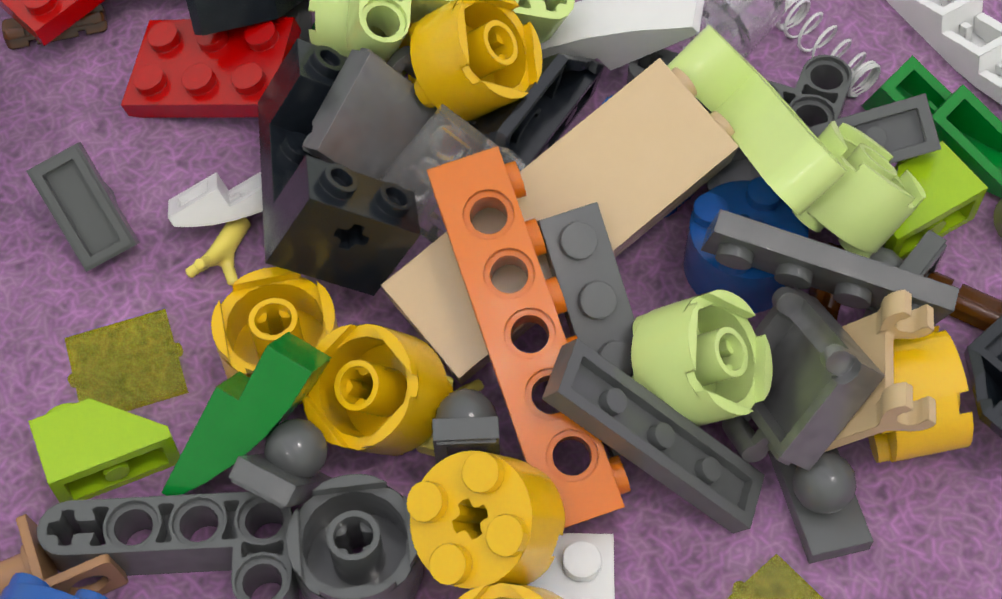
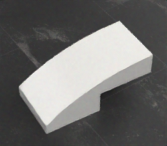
(214, 204)

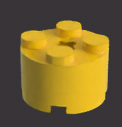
(474, 56)
(265, 308)
(934, 371)
(376, 390)
(485, 520)

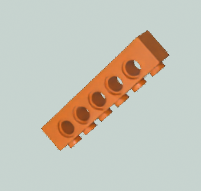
(461, 192)

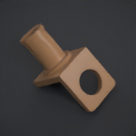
(36, 562)

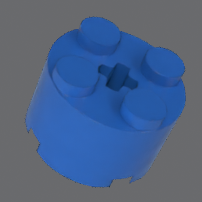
(748, 199)

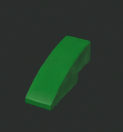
(958, 119)
(247, 411)

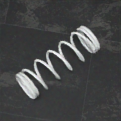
(858, 70)

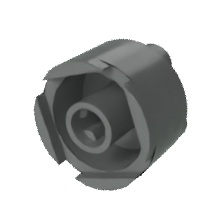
(349, 515)

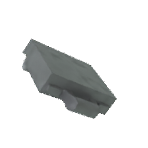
(368, 114)
(814, 387)

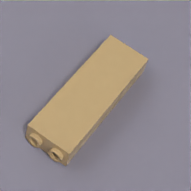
(629, 155)

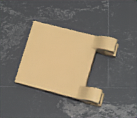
(890, 404)

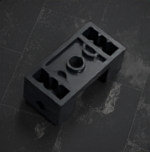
(321, 213)

